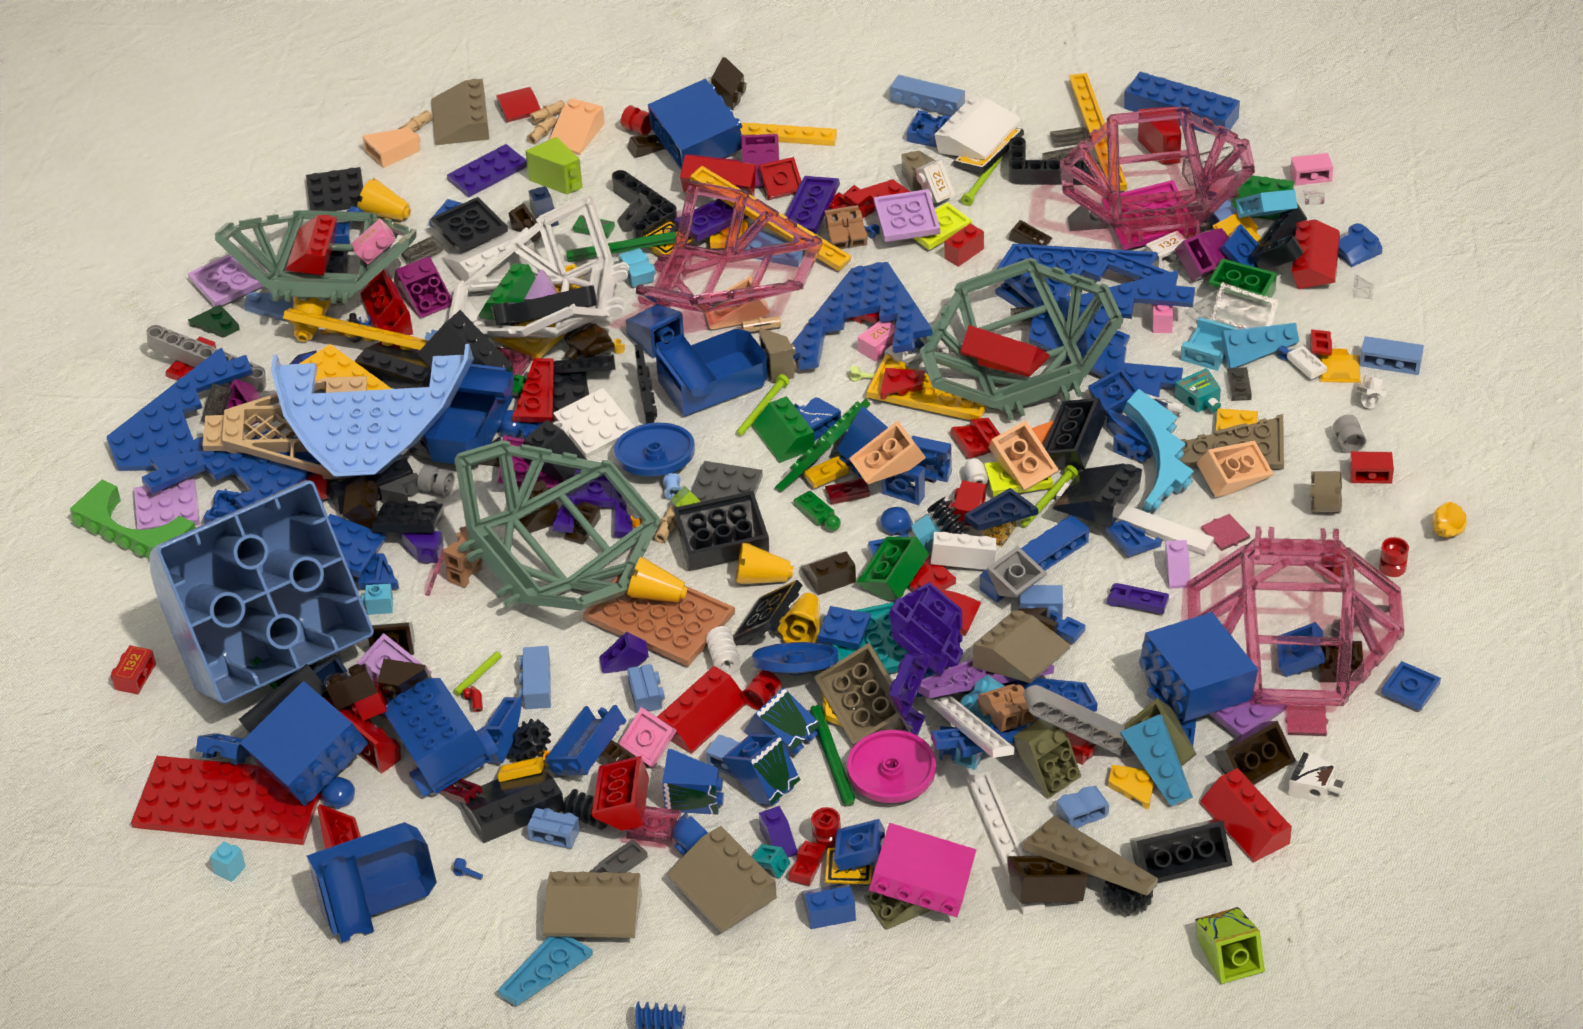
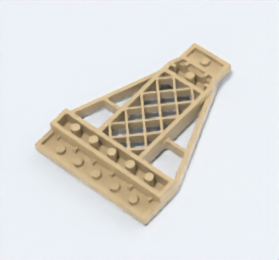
(228, 430)

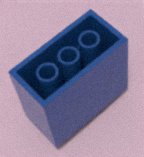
(695, 123)
(1198, 666)
(304, 743)

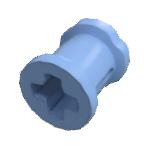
(671, 482)

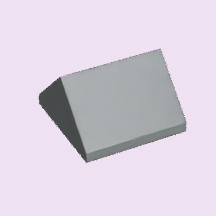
(1015, 573)

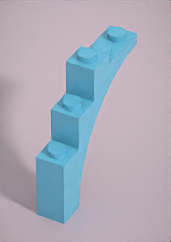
(1158, 426)

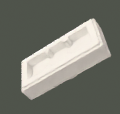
(1307, 362)

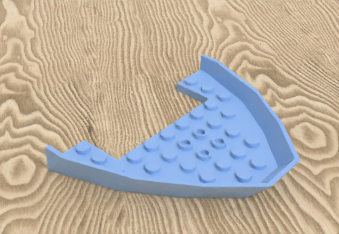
(364, 429)

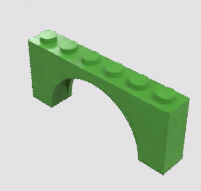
(95, 514)

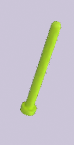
(968, 198)
(781, 382)
(1070, 472)

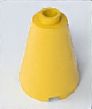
(383, 201)
(314, 306)
(761, 566)
(655, 583)
(802, 620)

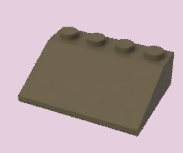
(461, 113)
(1018, 648)
(860, 694)
(723, 879)
(592, 904)

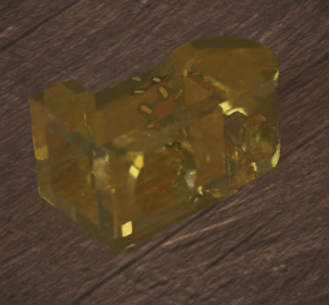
(1001, 532)

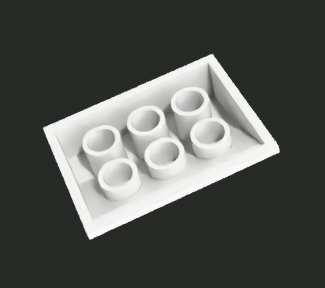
(976, 129)
(471, 261)

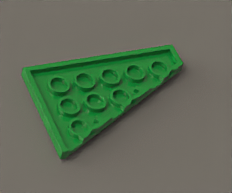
(822, 444)

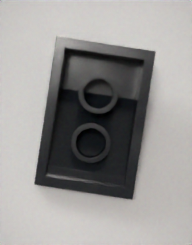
(554, 438)

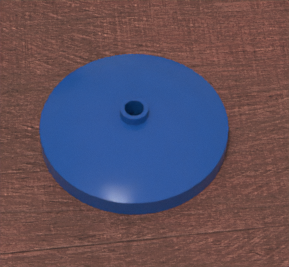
(654, 449)
(795, 657)

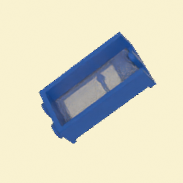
(584, 741)

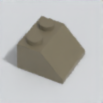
(910, 162)
(778, 353)

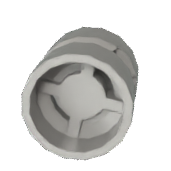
(1349, 433)
(436, 480)

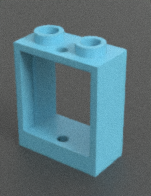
(1266, 203)

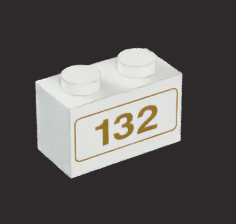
(935, 178)
(1165, 248)

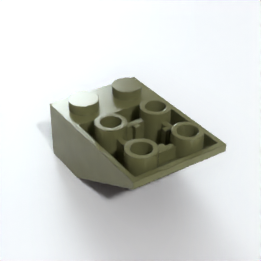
(1178, 736)
(1047, 756)
(891, 910)

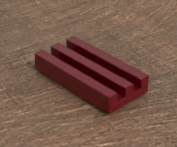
(847, 491)
(460, 794)

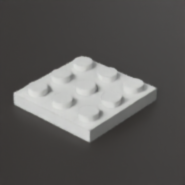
(594, 422)

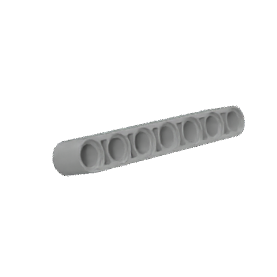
(194, 352)
(1077, 720)

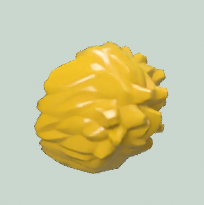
(1449, 520)

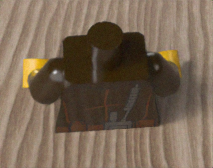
(591, 341)

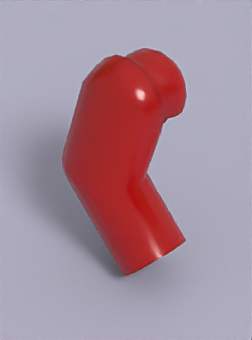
(476, 698)

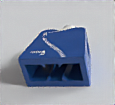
(818, 414)

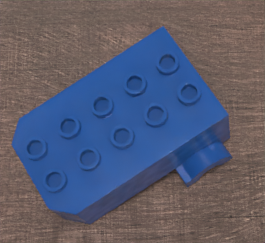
(710, 369)
(472, 415)
(437, 735)
(371, 877)

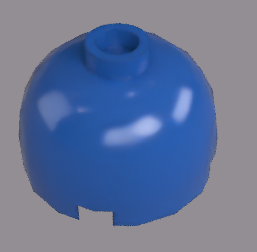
(687, 833)

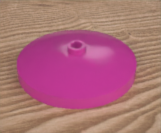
(891, 766)

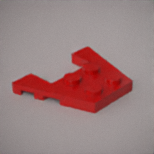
(866, 194)

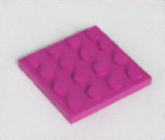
(1167, 186)

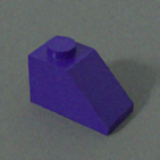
(424, 546)
(625, 653)
(777, 831)

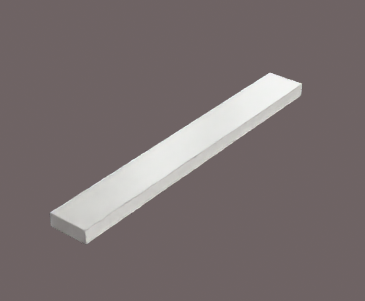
(1161, 527)
(971, 726)
(998, 826)

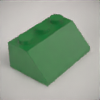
(1259, 184)
(1244, 277)
(510, 289)
(784, 430)
(893, 567)

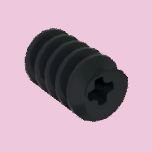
(947, 518)
(582, 807)

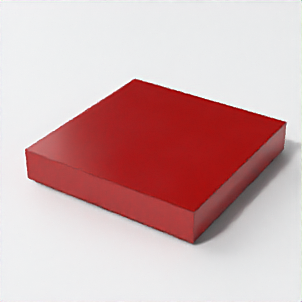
(780, 178)

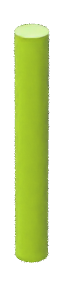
(477, 673)

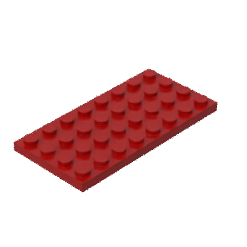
(221, 802)

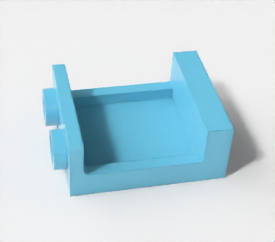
(1205, 345)

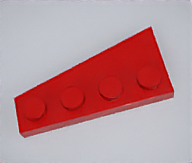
(537, 393)

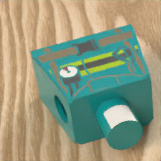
(1199, 391)

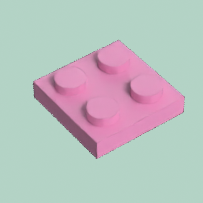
(647, 737)

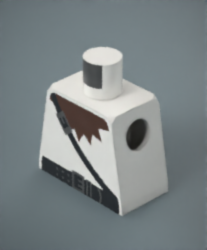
(1314, 779)

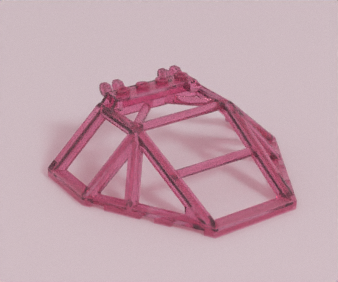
(1153, 220)
(678, 263)
(1316, 556)

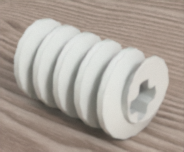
(723, 649)

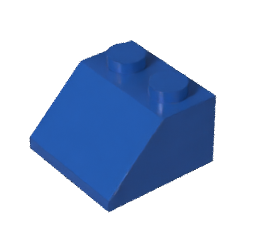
(829, 905)

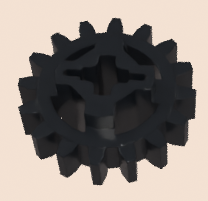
(529, 740)
(1125, 899)

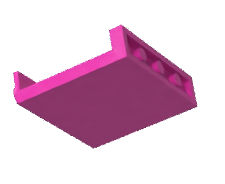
(923, 870)

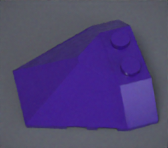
(928, 623)

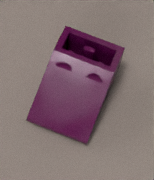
(760, 150)
(1202, 253)
(423, 287)

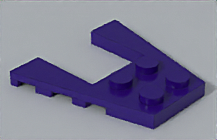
(599, 493)
(907, 683)

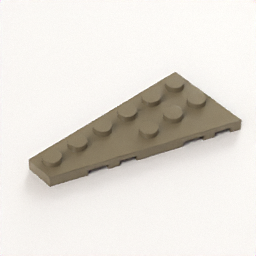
(1266, 434)
(1073, 848)

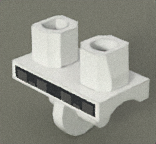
(1371, 389)

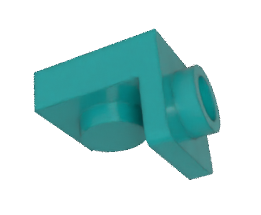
(772, 858)

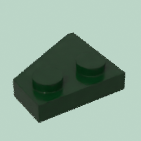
(215, 321)

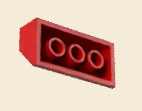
(313, 246)
(1320, 255)
(703, 709)
(381, 750)
(621, 794)
(1247, 815)

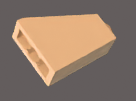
(391, 145)

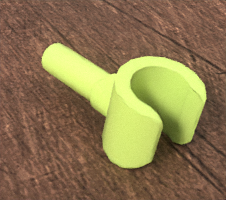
(856, 375)

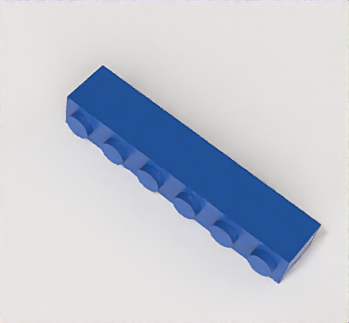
(1047, 549)

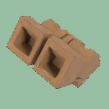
(844, 226)
(458, 567)
(1006, 707)

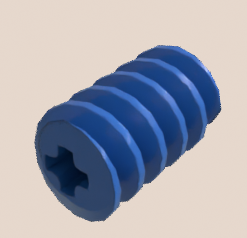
(659, 1018)

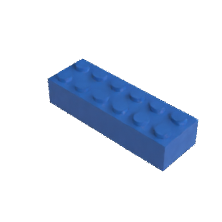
(1157, 92)

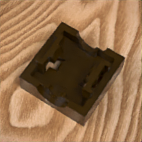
(1328, 671)

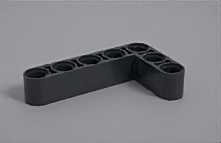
(1036, 171)
(659, 213)
(1278, 243)
(516, 313)

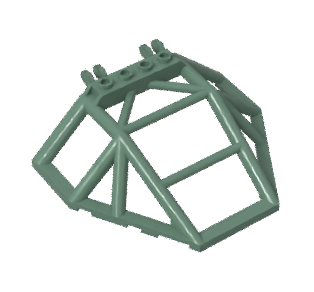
(304, 285)
(1053, 379)
(498, 556)

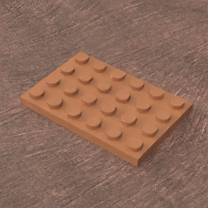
(667, 627)

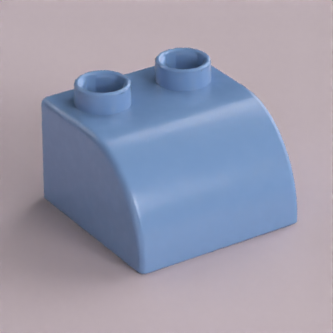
(261, 587)

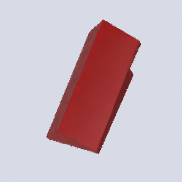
(733, 171)
(386, 305)
(1002, 352)
(336, 826)

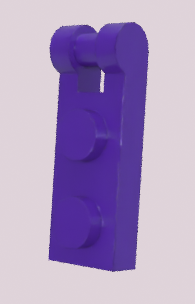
(1137, 598)

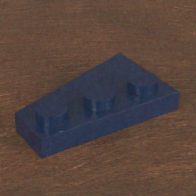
(999, 510)

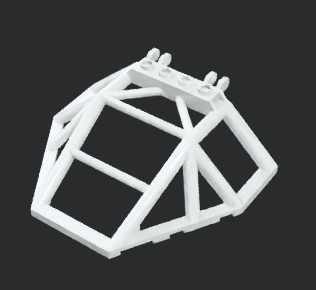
(602, 272)

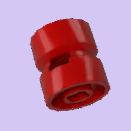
(636, 120)
(1394, 557)
(761, 689)
(824, 826)

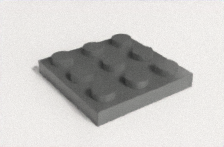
(724, 480)

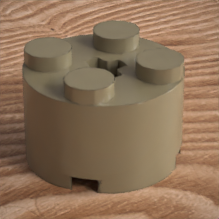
(1326, 491)

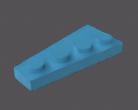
(1253, 343)
(1158, 756)
(544, 966)

